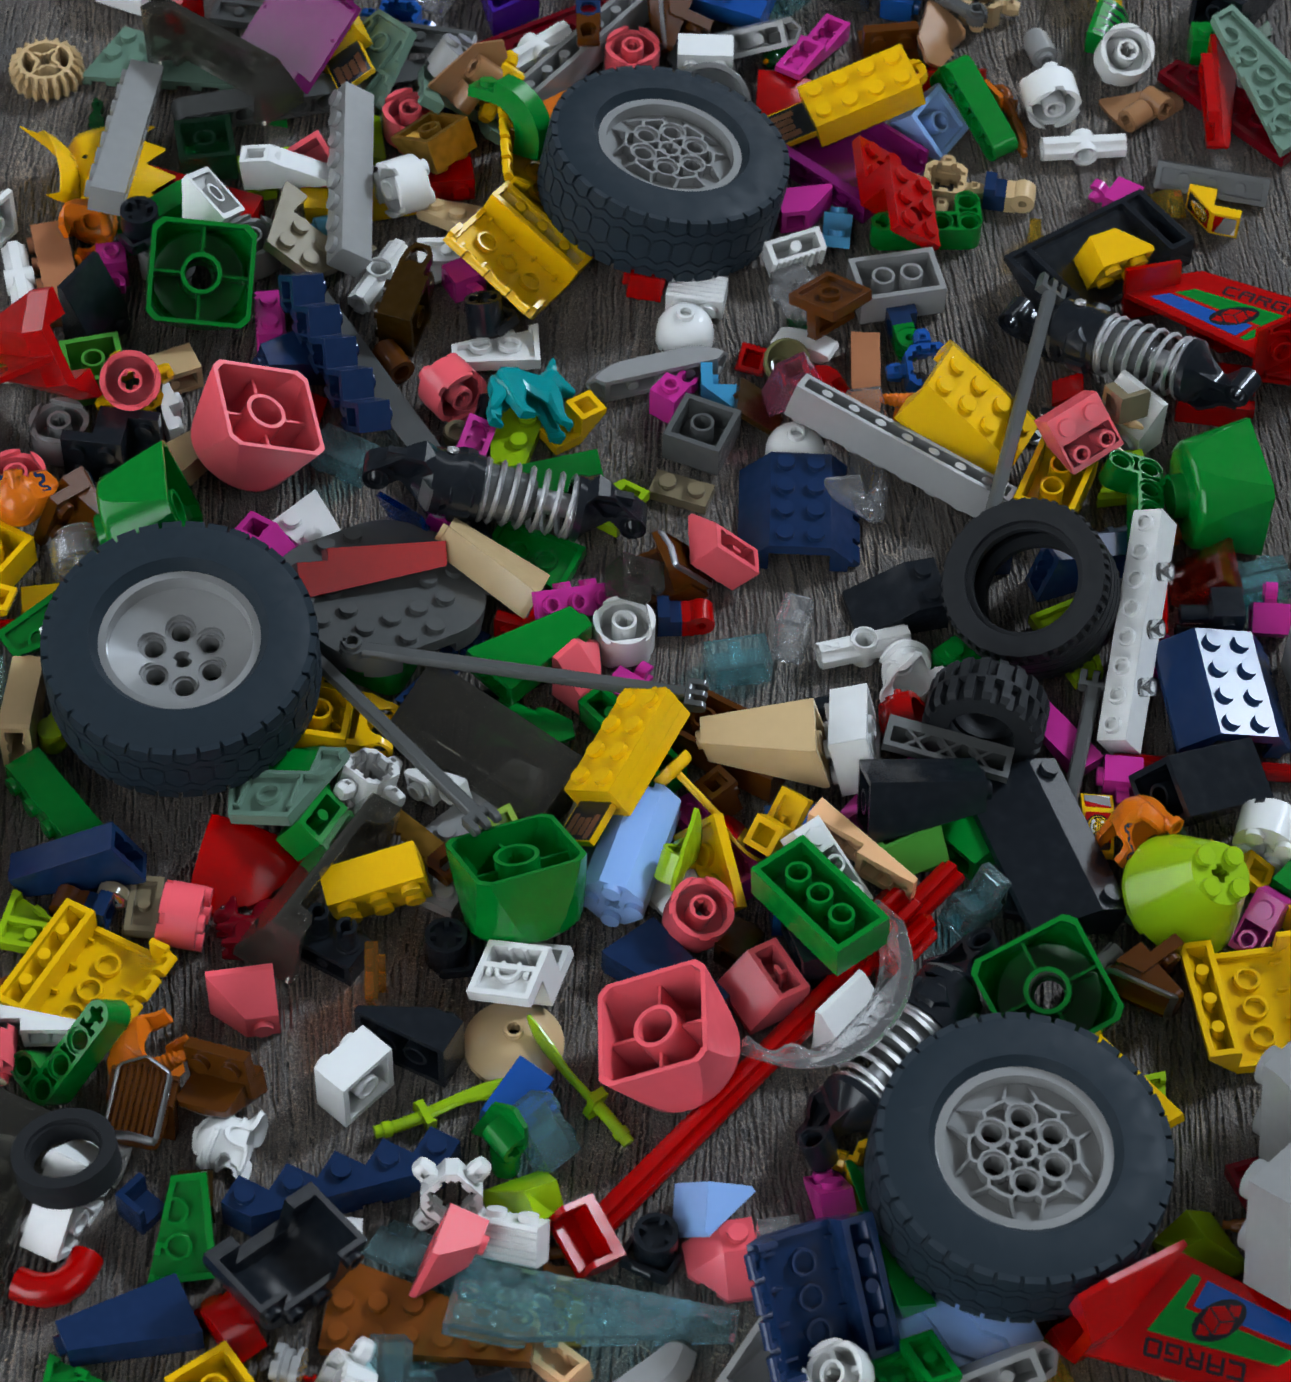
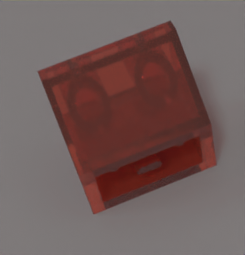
(1205, 569)

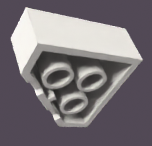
(51, 1230)

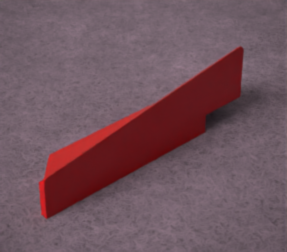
(1217, 94)
(363, 565)

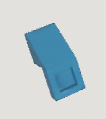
(837, 227)
(712, 390)

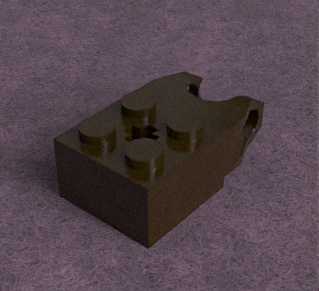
(406, 301)

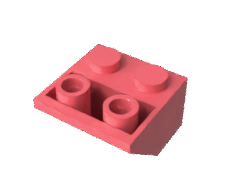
(1079, 431)
(721, 553)
(764, 986)

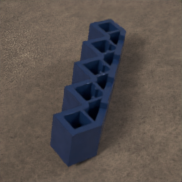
(333, 353)
(342, 1180)

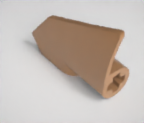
(938, 34)
(476, 62)
(1141, 107)

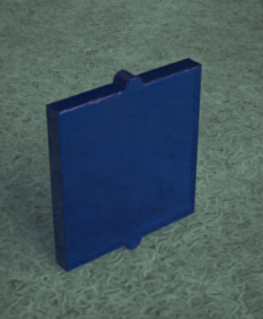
(401, 512)

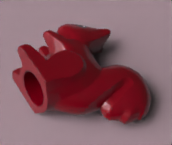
(234, 925)

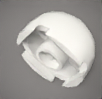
(683, 327)
(794, 439)
(839, 1362)

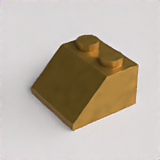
(437, 139)

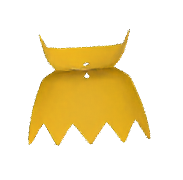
(76, 170)

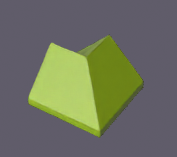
(531, 1192)
(1205, 1242)

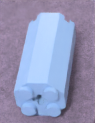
(627, 855)

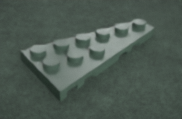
(131, 45)
(1262, 72)

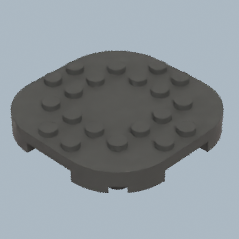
(406, 611)

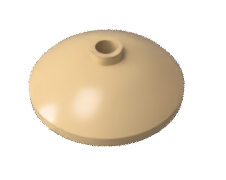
(493, 1050)

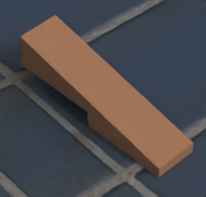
(865, 359)

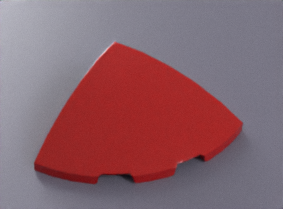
(776, 91)
(241, 863)

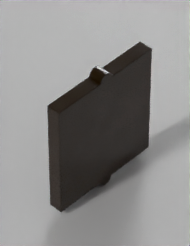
(751, 403)

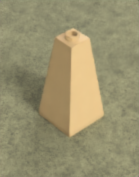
(769, 740)

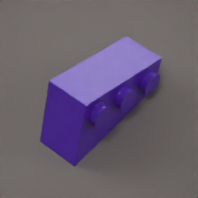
(509, 14)

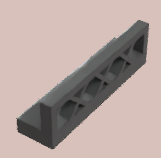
(1231, 185)
(931, 742)

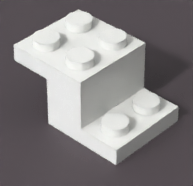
(520, 973)

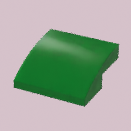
(919, 1360)

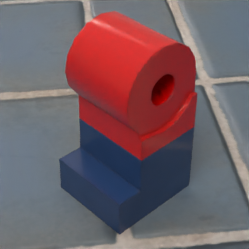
(684, 617)

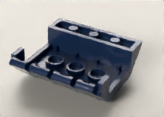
(791, 512)
(1220, 690)
(819, 1286)

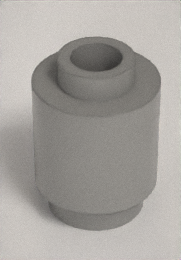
(1039, 47)

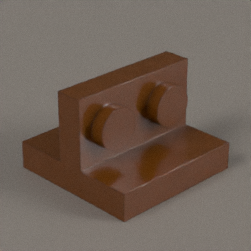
(883, 36)
(829, 302)

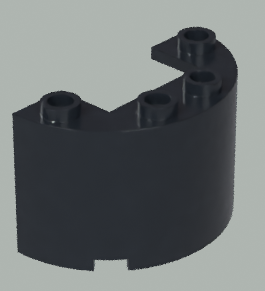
(291, 1261)

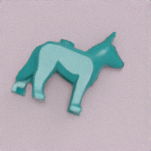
(531, 396)

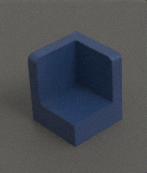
(138, 1204)

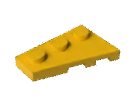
(717, 857)

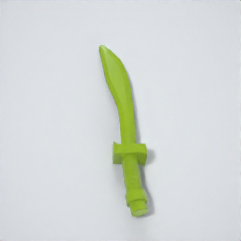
(595, 1099)
(426, 1114)

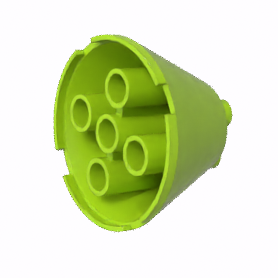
(1185, 889)

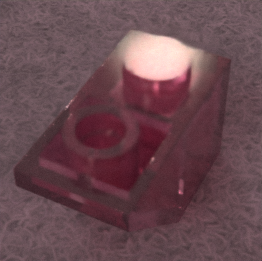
(783, 381)

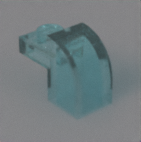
(976, 904)
(394, 1360)

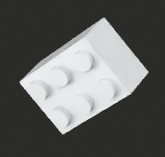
(850, 734)

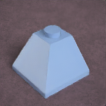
(934, 124)

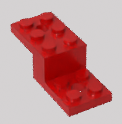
(894, 189)

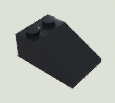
(91, 301)
(899, 596)
(420, 1038)

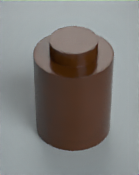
(394, 360)

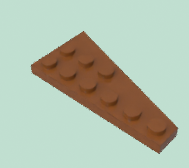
(380, 1304)

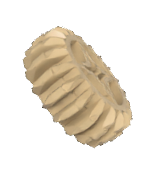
(52, 66)

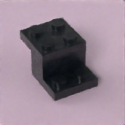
(114, 440)

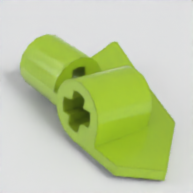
(680, 855)

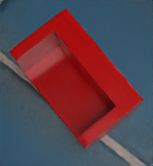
(586, 1237)

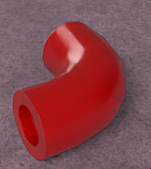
(60, 1286)

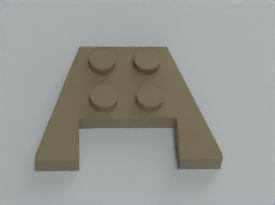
(294, 238)

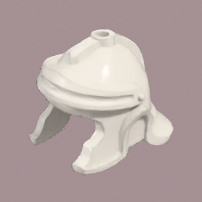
(907, 667)
(229, 1143)

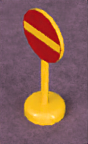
(735, 829)

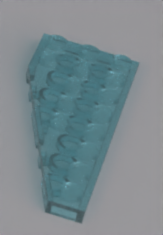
(526, 1305)

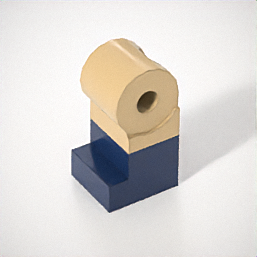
(1008, 195)

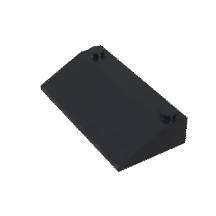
(1055, 251)
(1049, 850)

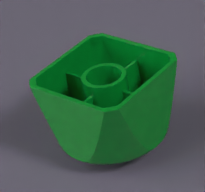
(221, 248)
(1221, 488)
(144, 493)
(519, 879)
(1053, 953)

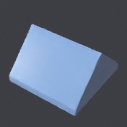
(706, 1205)

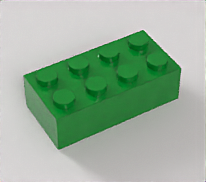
(820, 905)

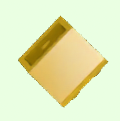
(1107, 256)

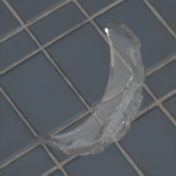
(865, 486)
(871, 1024)

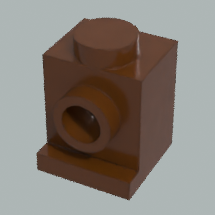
(721, 790)

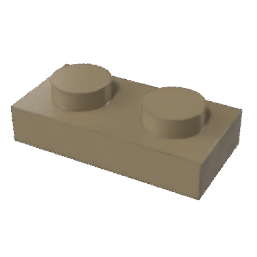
(681, 491)
(143, 908)

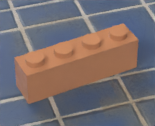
(52, 256)

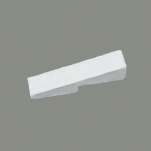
(35, 1027)

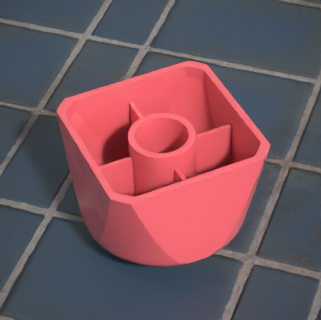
(255, 425)
(667, 1038)

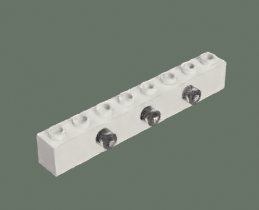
(1137, 632)

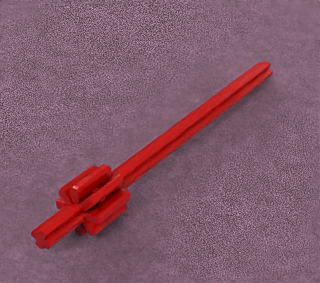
(792, 1029)

